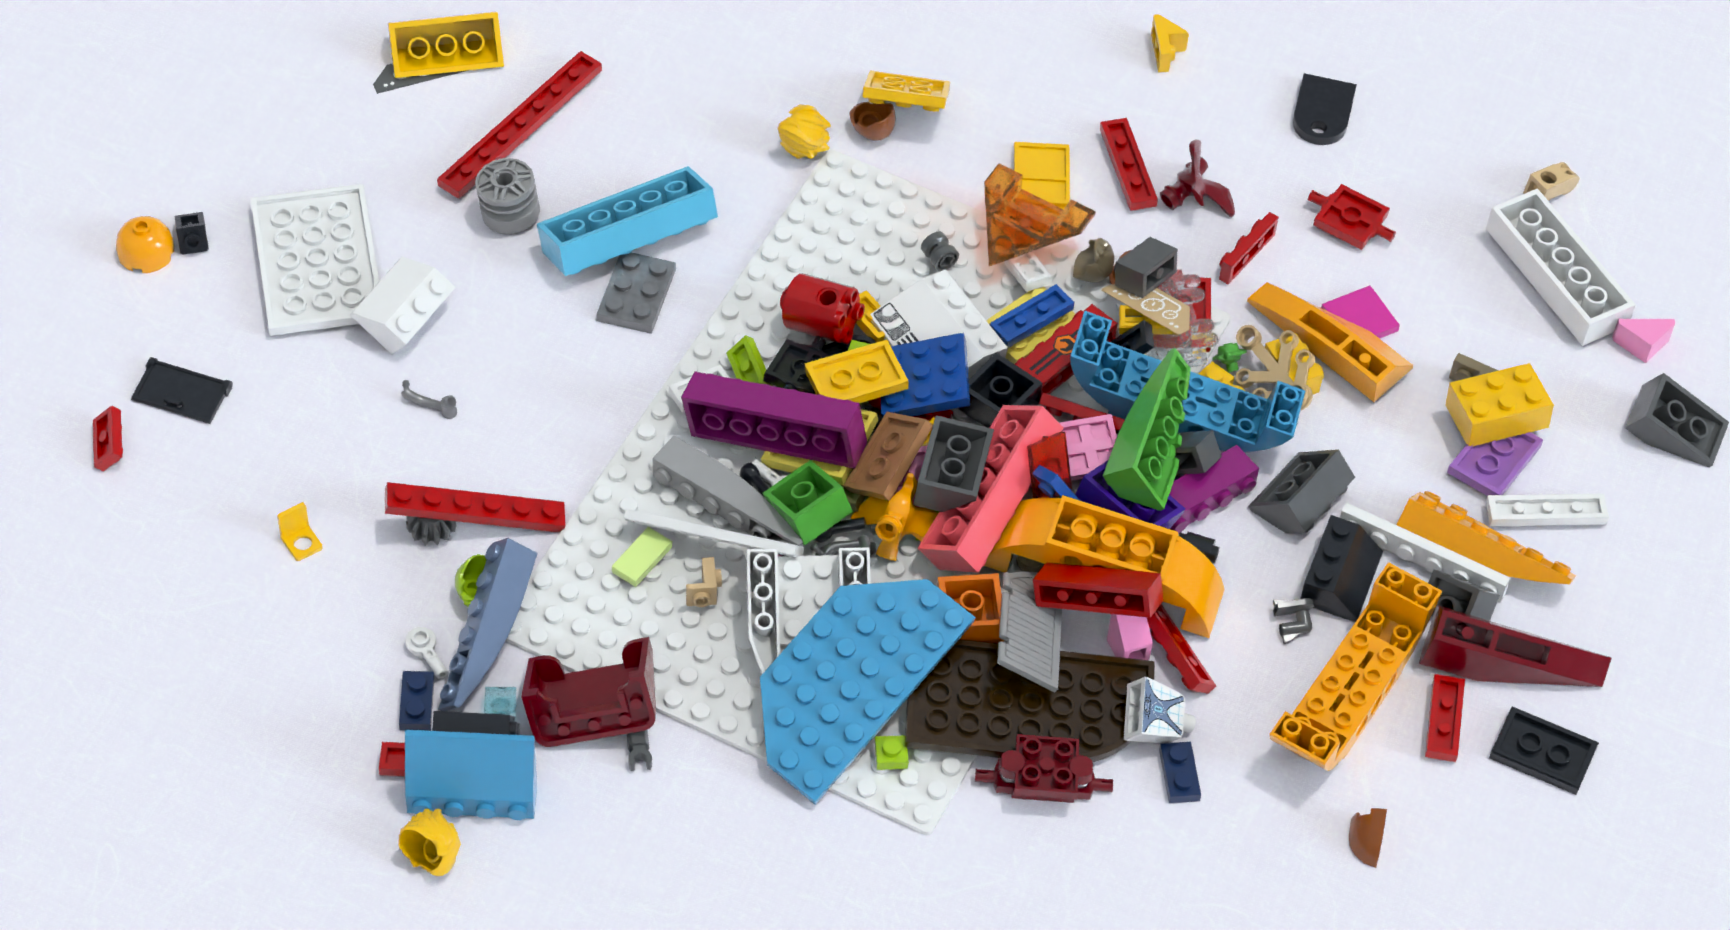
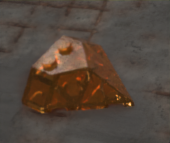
(1023, 222)

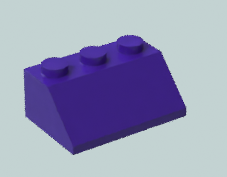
(1097, 492)

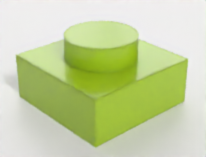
(891, 752)

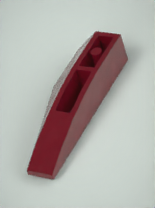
(1505, 654)

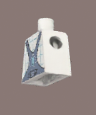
(1155, 713)

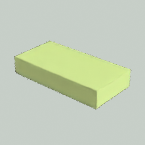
(641, 556)

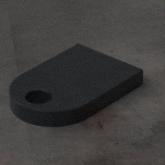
(1325, 106)

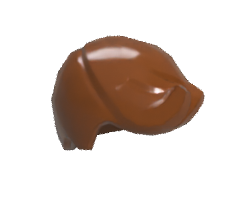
(873, 120)

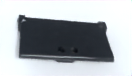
(170, 386)

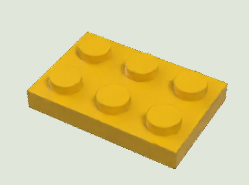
(858, 373)

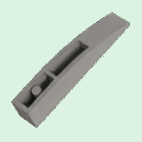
(720, 491)

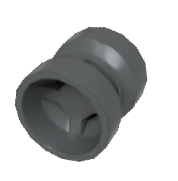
(938, 249)

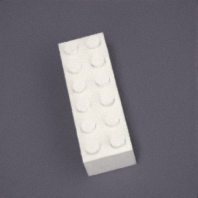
(1559, 266)

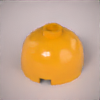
(144, 244)

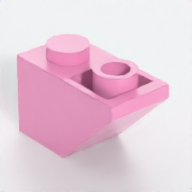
(1130, 637)

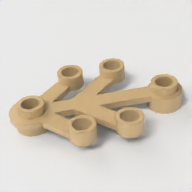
(1277, 370)

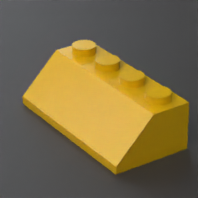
(445, 44)

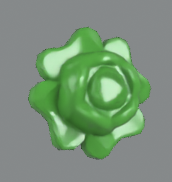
(1229, 355)

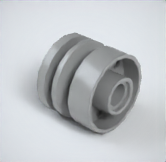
(507, 195)

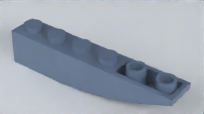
(489, 619)

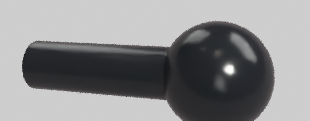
(751, 474)
(841, 527)

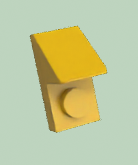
(1167, 40)

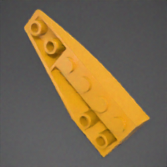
(1338, 343)
(1478, 542)

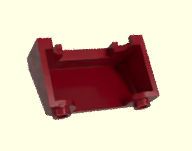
(590, 701)

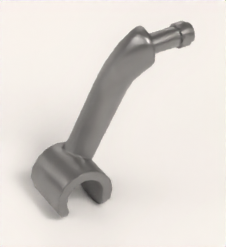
(446, 405)
(862, 542)

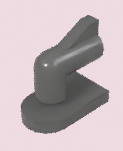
(1303, 624)

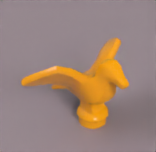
(896, 518)

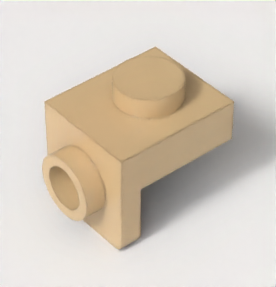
(706, 592)

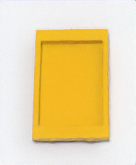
(1044, 170)

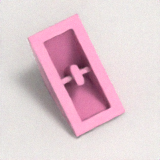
(1643, 336)

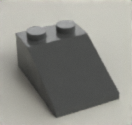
(1676, 421)

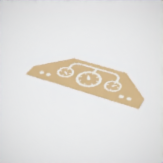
(1156, 306)

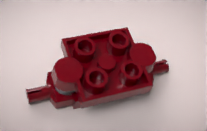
(1045, 771)

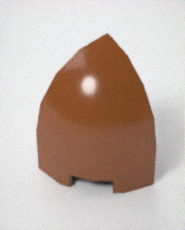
(1367, 835)

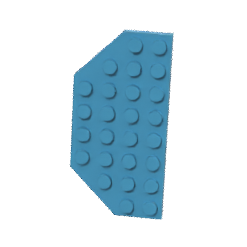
(852, 675)

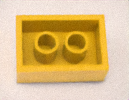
(1499, 405)

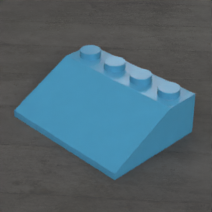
(470, 774)

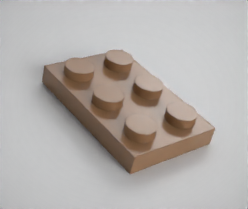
(888, 456)

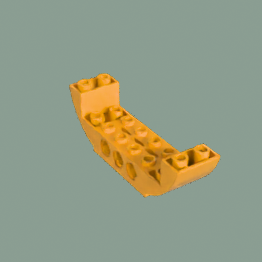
(1093, 536)
(1360, 670)

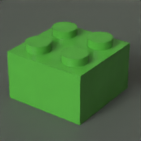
(809, 501)

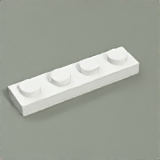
(1547, 509)

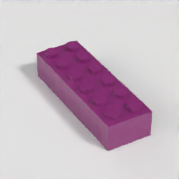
(774, 419)

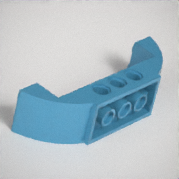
(1237, 417)

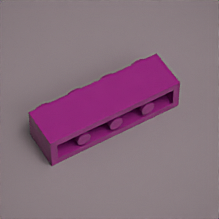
(1215, 488)

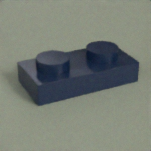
(416, 700)
(1180, 772)

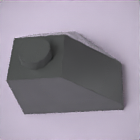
(1464, 596)

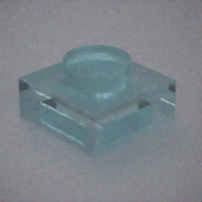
(500, 700)

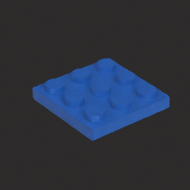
(935, 376)

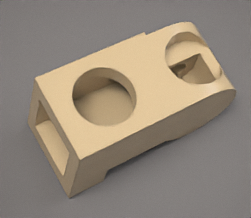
(1553, 180)

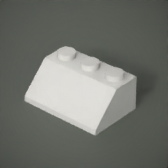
(402, 302)

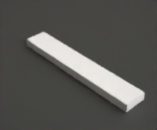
(711, 533)

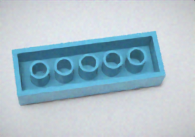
(627, 220)

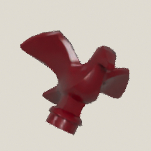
(1192, 184)

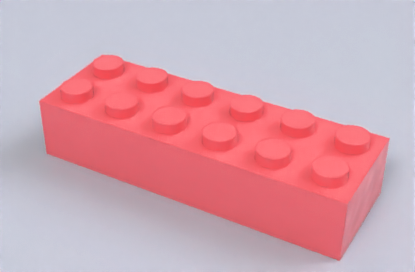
(966, 534)

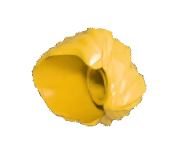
(804, 132)
(430, 842)

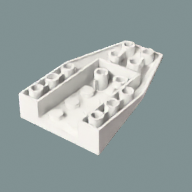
(791, 590)

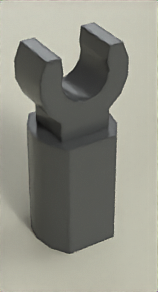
(638, 747)

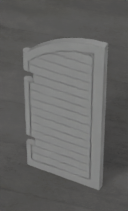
(1029, 632)

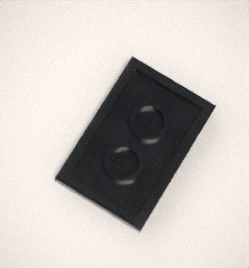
(1544, 750)

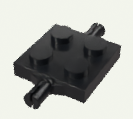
(788, 366)

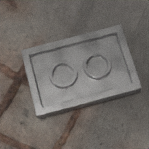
(636, 292)

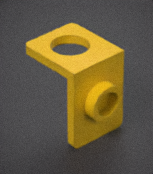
(294, 525)

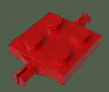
(1351, 216)

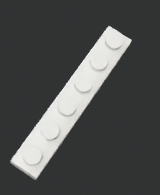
(1425, 552)

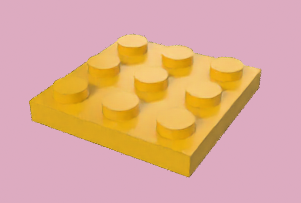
(906, 90)

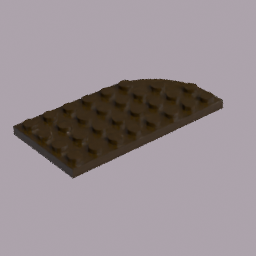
(980, 706)

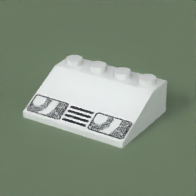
(938, 309)

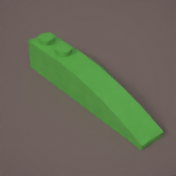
(1146, 445)

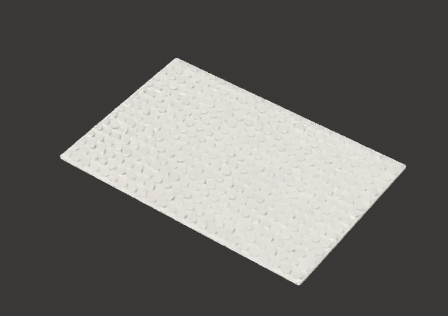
(842, 227)

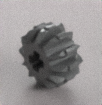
(430, 529)

